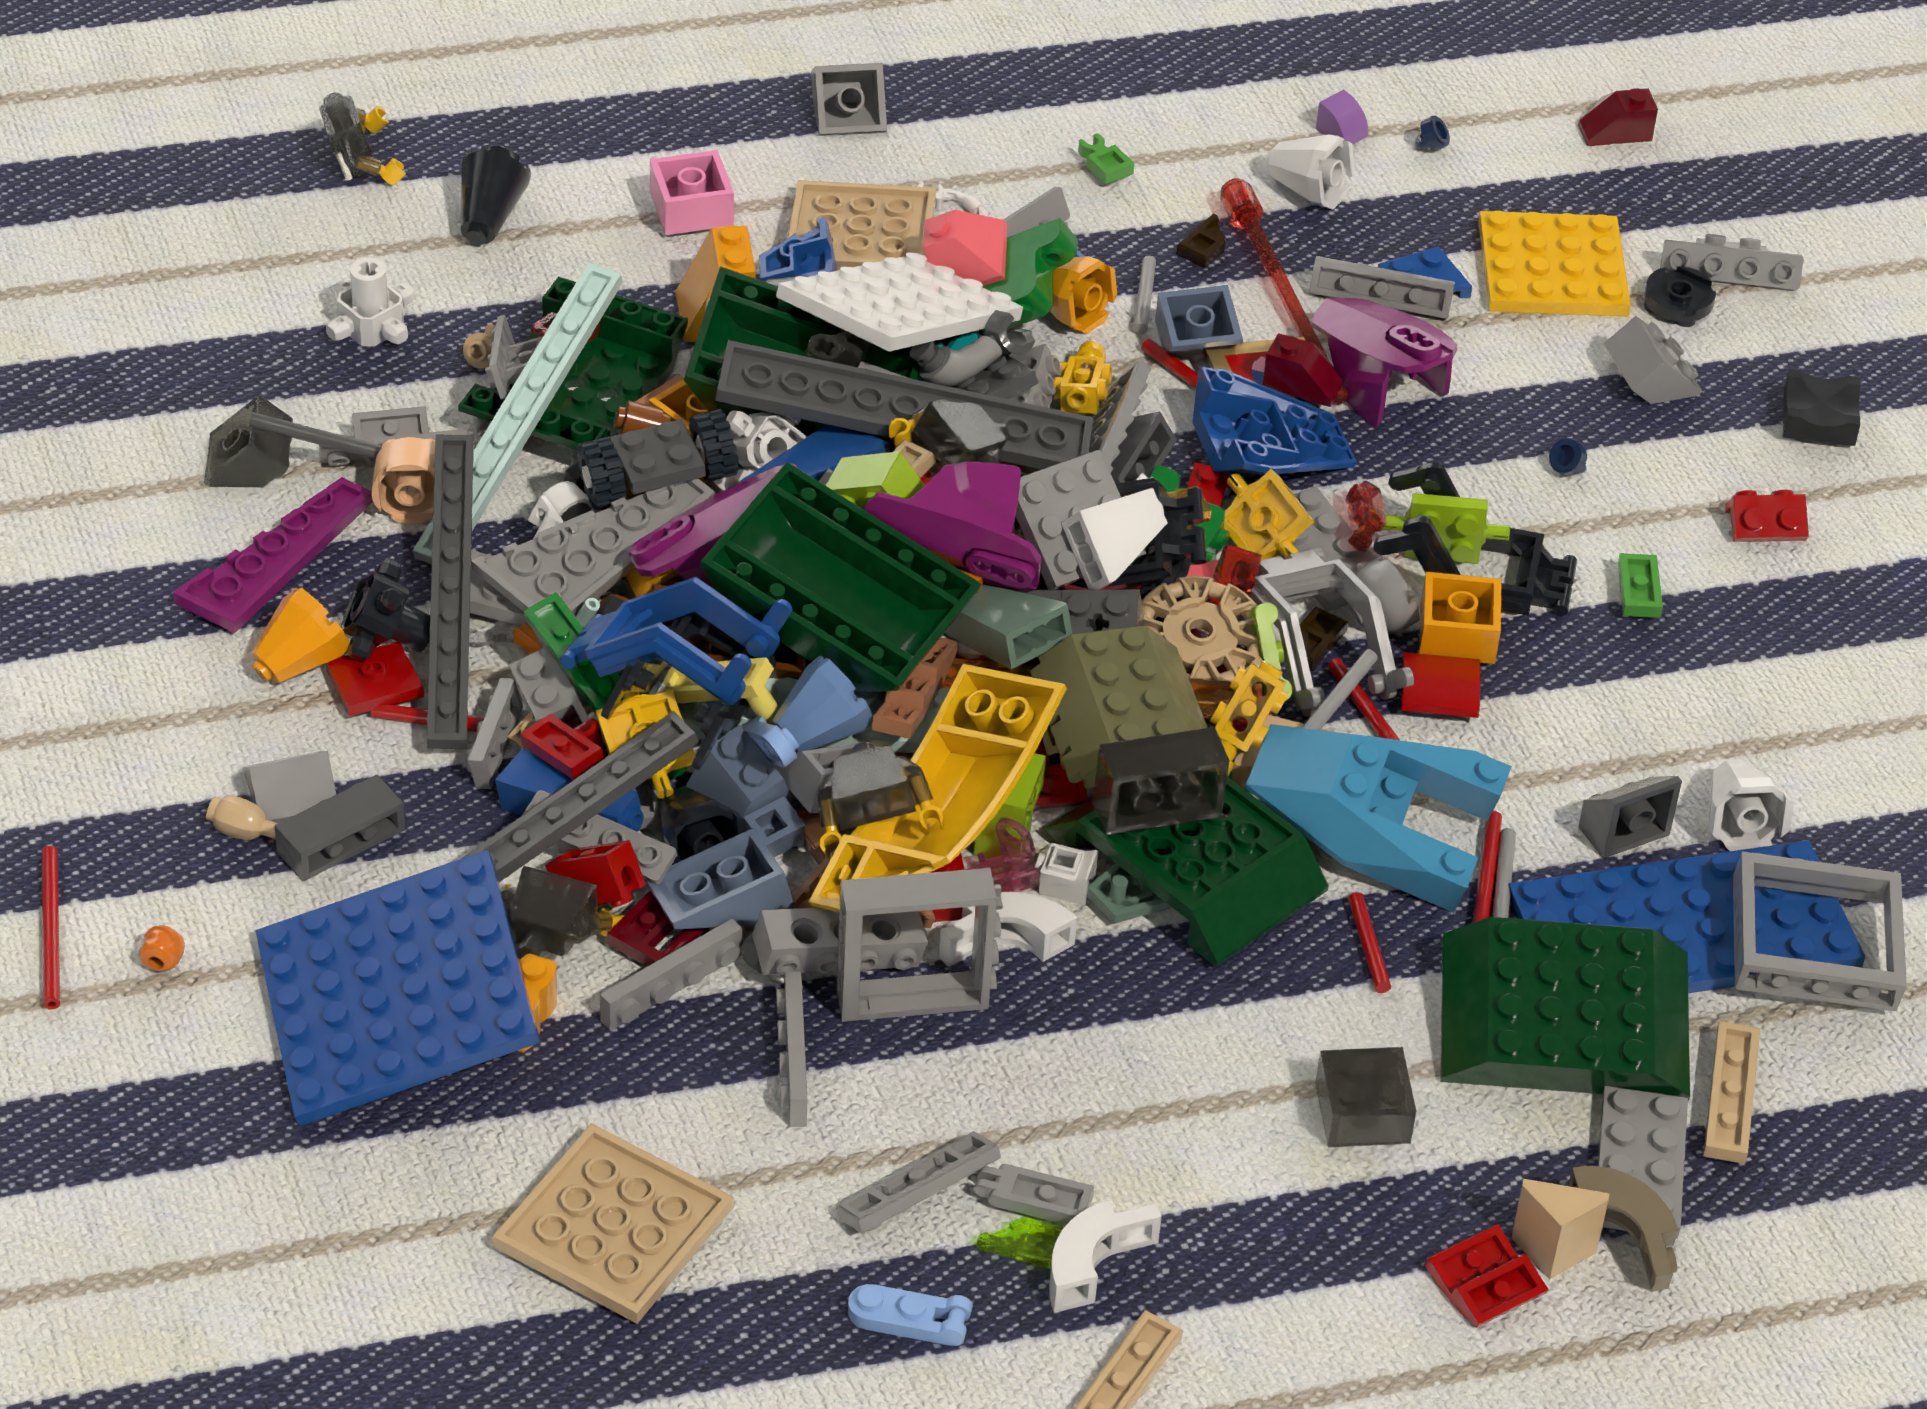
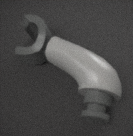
(954, 367)

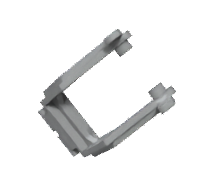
(1308, 575)

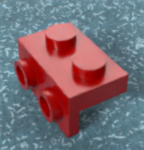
(1768, 517)

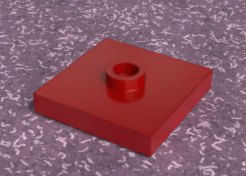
(378, 681)

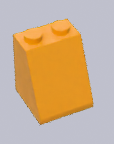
(722, 247)

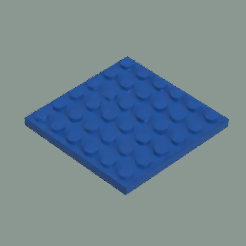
(395, 987)

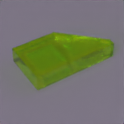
(1023, 1240)

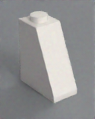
(1113, 535)

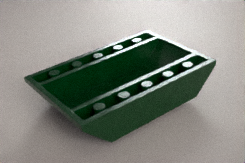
(751, 314)
(851, 580)
(1564, 1007)

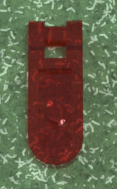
(1365, 514)

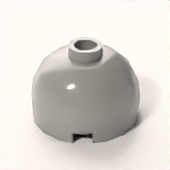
(1391, 589)

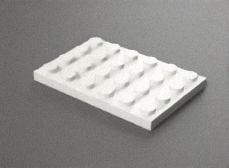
(898, 301)

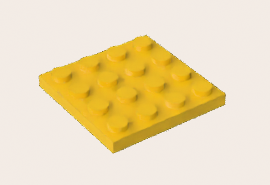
(1553, 263)

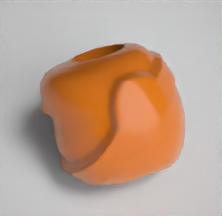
(161, 948)

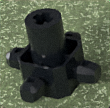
(381, 614)

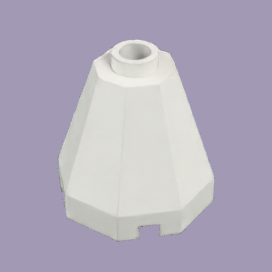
(1314, 167)
(1747, 806)

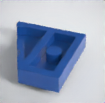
(1431, 264)

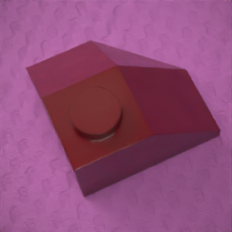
(1620, 118)
(1301, 371)

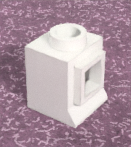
(1066, 872)

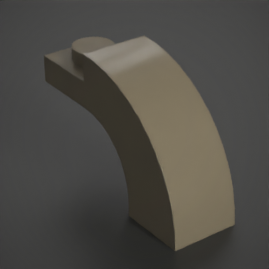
(1640, 1213)

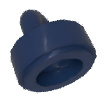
(1433, 134)
(1568, 457)

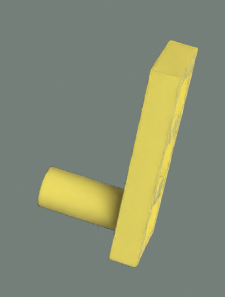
(755, 691)

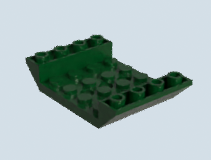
(623, 363)
(1227, 881)

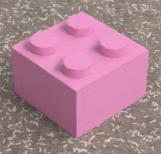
(691, 192)

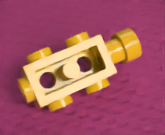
(1084, 384)
(1250, 707)

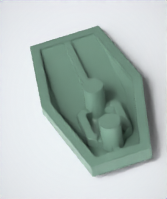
(1123, 896)

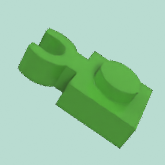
(1105, 162)

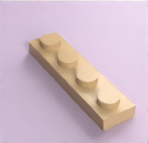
(1732, 1092)

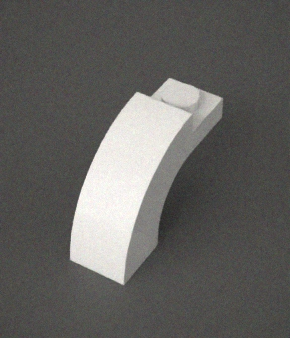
(1025, 922)
(1089, 1240)

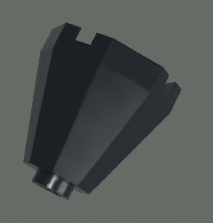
(696, 822)

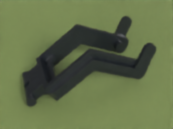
(1172, 543)
(1540, 577)
(645, 674)

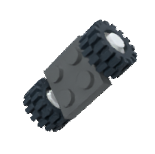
(657, 457)

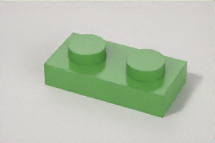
(1640, 585)

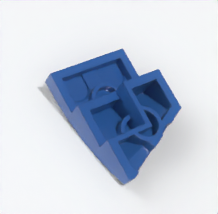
(800, 255)

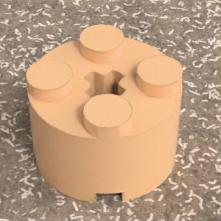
(405, 479)

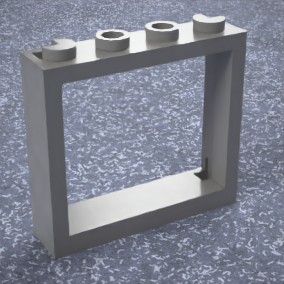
(1811, 978)
(920, 993)

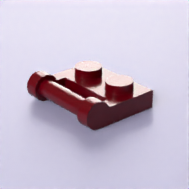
(644, 929)

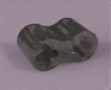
(839, 348)

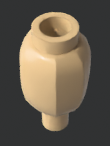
(239, 818)

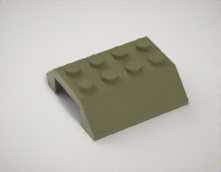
(1117, 690)

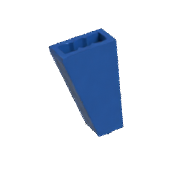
(825, 450)
(530, 774)

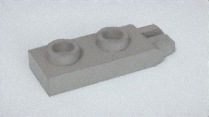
(1033, 1193)

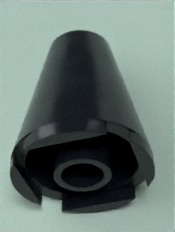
(489, 191)

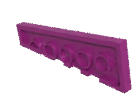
(261, 570)

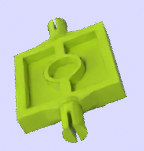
(1457, 520)

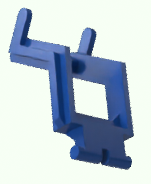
(638, 633)

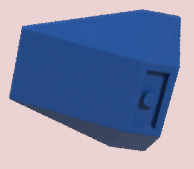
(1261, 429)

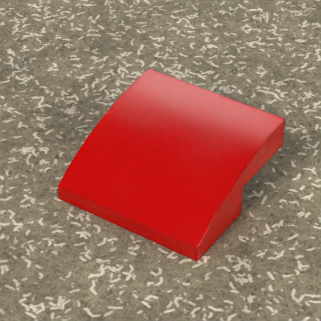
(1442, 685)
(1485, 1276)

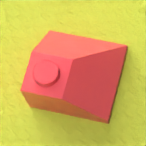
(968, 245)

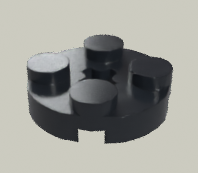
(1663, 295)

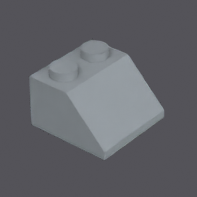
(849, 98)

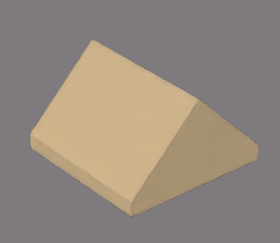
(1558, 1224)

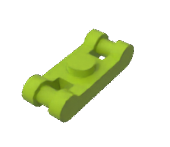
(1271, 649)

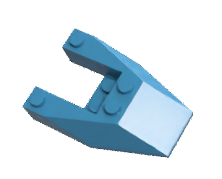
(1355, 793)

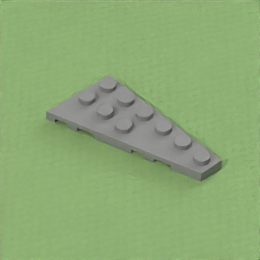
(1117, 411)
(586, 552)

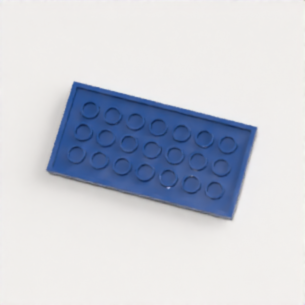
(1693, 908)

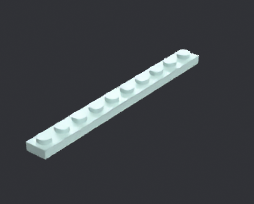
(534, 389)

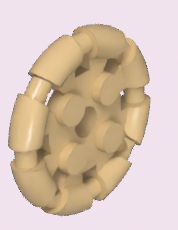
(1205, 654)

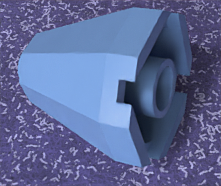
(822, 707)

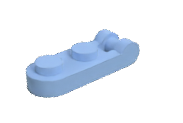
(774, 743)
(910, 1314)

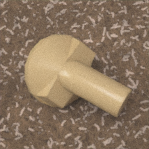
(477, 348)

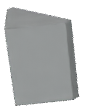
(290, 784)

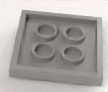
(1055, 496)

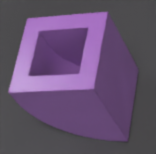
(1342, 117)

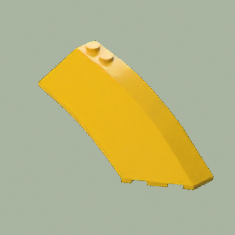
(971, 766)

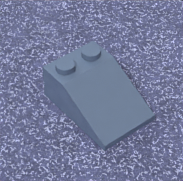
(723, 884)

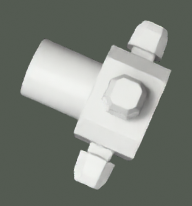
(369, 306)
(761, 438)

